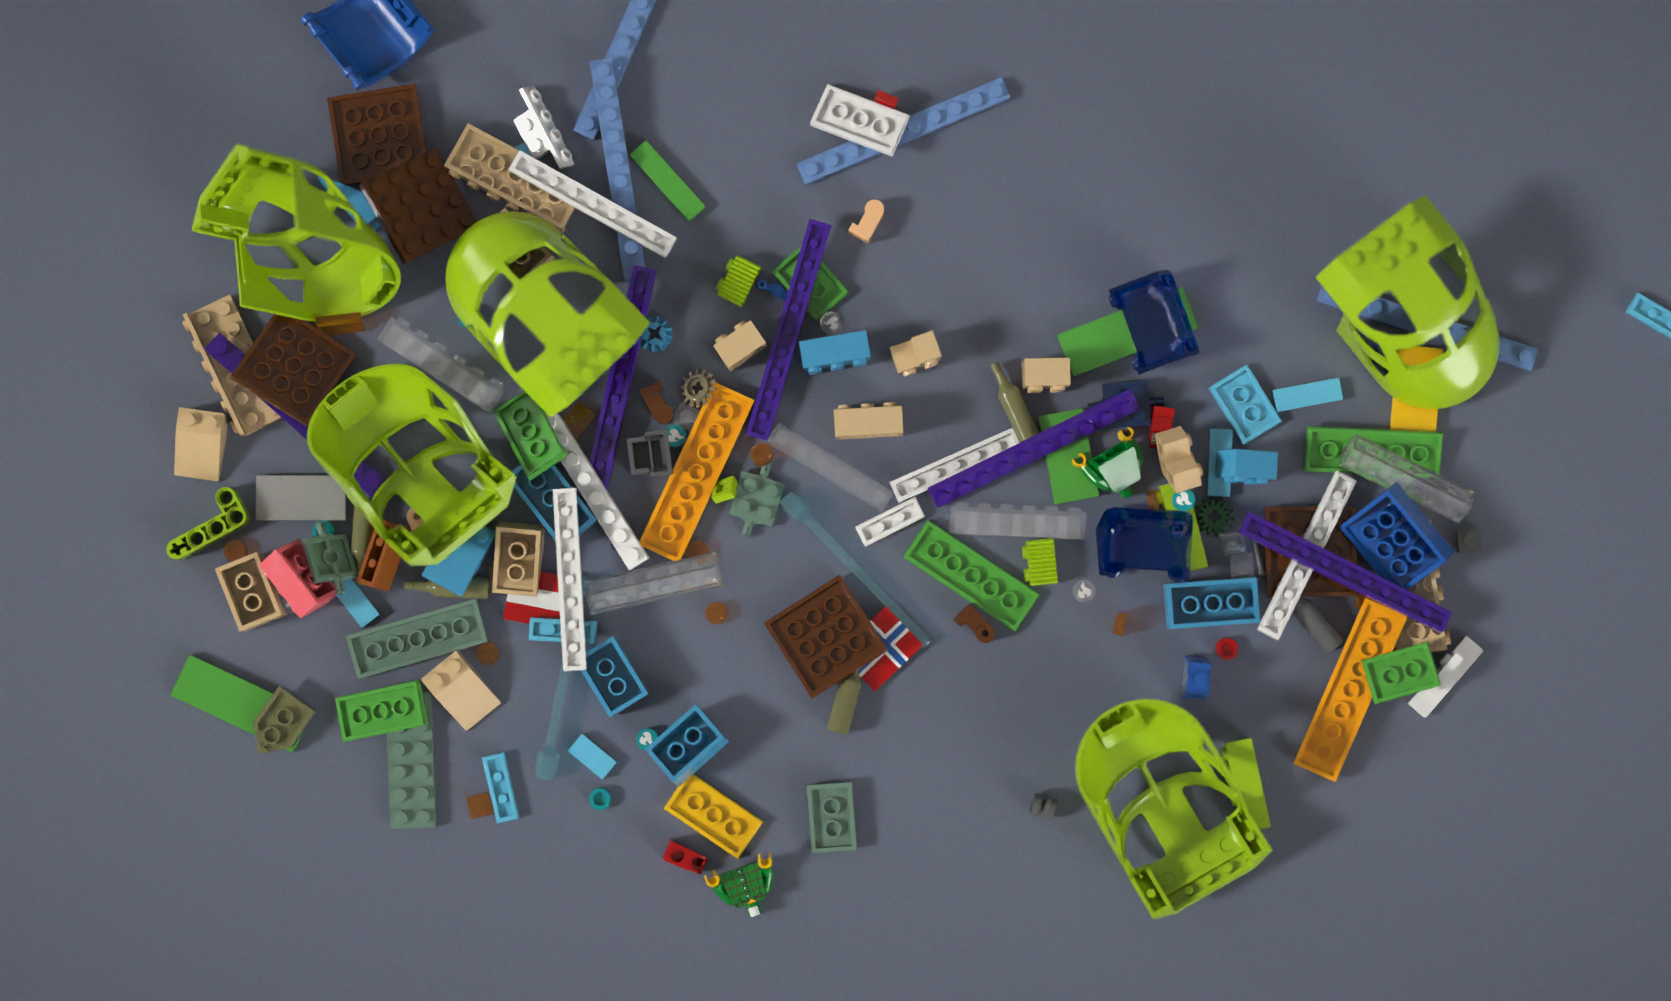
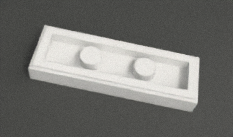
(890, 521)

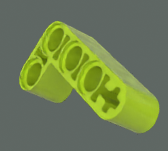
(207, 528)

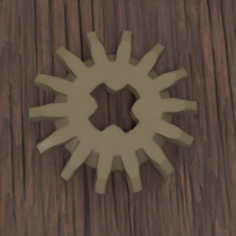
(693, 381)

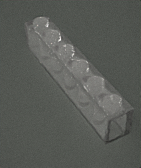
(442, 365)
(830, 467)
(1419, 483)
(1017, 522)
(653, 583)

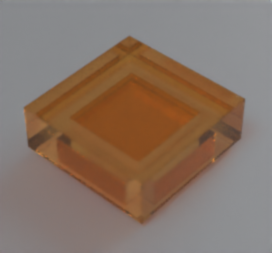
(1119, 624)
(480, 805)

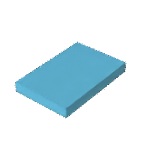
(1245, 404)

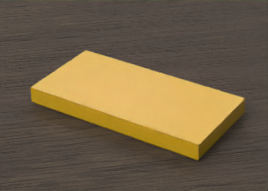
(1407, 416)
(714, 815)

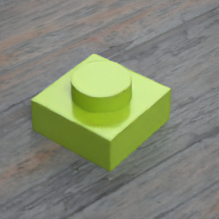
(725, 489)

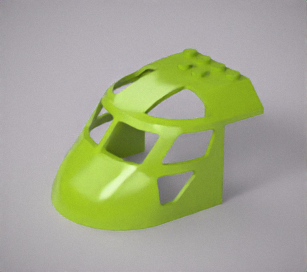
(1396, 261)
(353, 281)
(575, 343)
(363, 416)
(1195, 859)

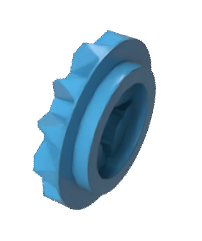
(665, 333)

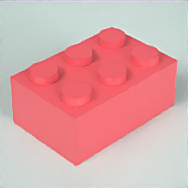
(292, 577)

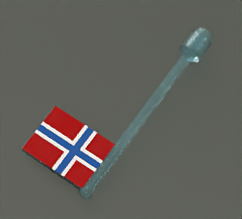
(892, 624)

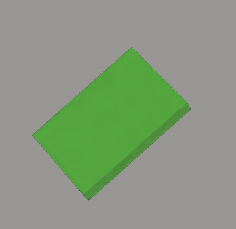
(826, 290)
(1401, 672)

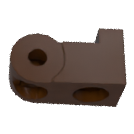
(661, 412)
(982, 629)

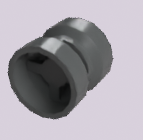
(1048, 807)

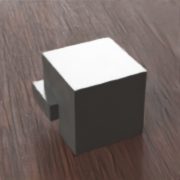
(650, 454)

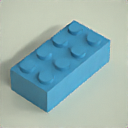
(539, 497)
(1211, 603)

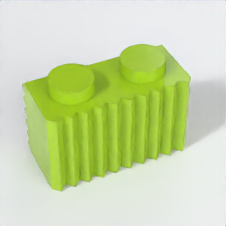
(738, 281)
(1040, 561)

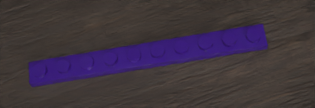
(788, 329)
(230, 356)
(620, 382)
(1033, 448)
(1345, 572)

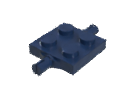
(1140, 390)

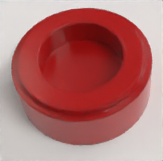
(1226, 648)

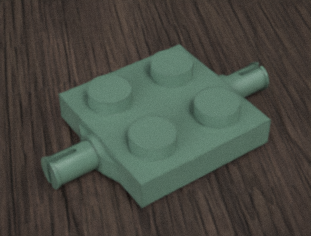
(756, 499)
(330, 558)

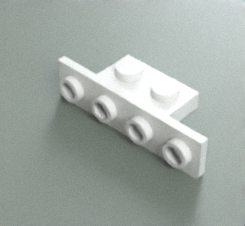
(539, 130)
(1450, 671)

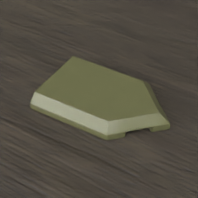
(281, 721)

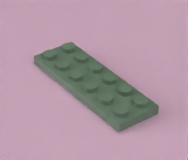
(417, 638)
(412, 774)

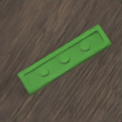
(667, 181)

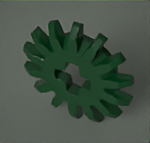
(1207, 522)

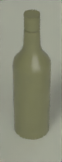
(1014, 406)
(361, 537)
(478, 588)
(844, 704)

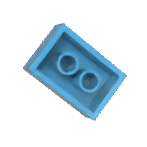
(835, 352)
(613, 677)
(687, 745)

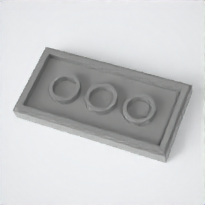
(299, 498)

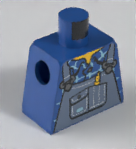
(1196, 678)

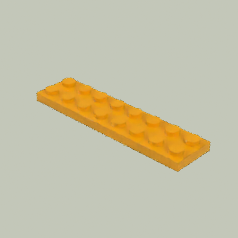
(696, 472)
(1348, 691)

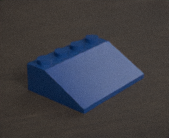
(1397, 538)

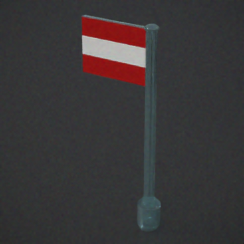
(547, 606)

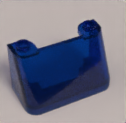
(1155, 320)
(1145, 541)

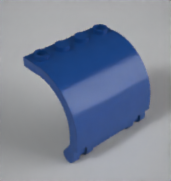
(369, 36)

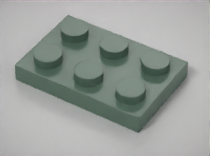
(831, 817)

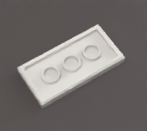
(860, 120)

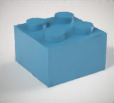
(1246, 466)

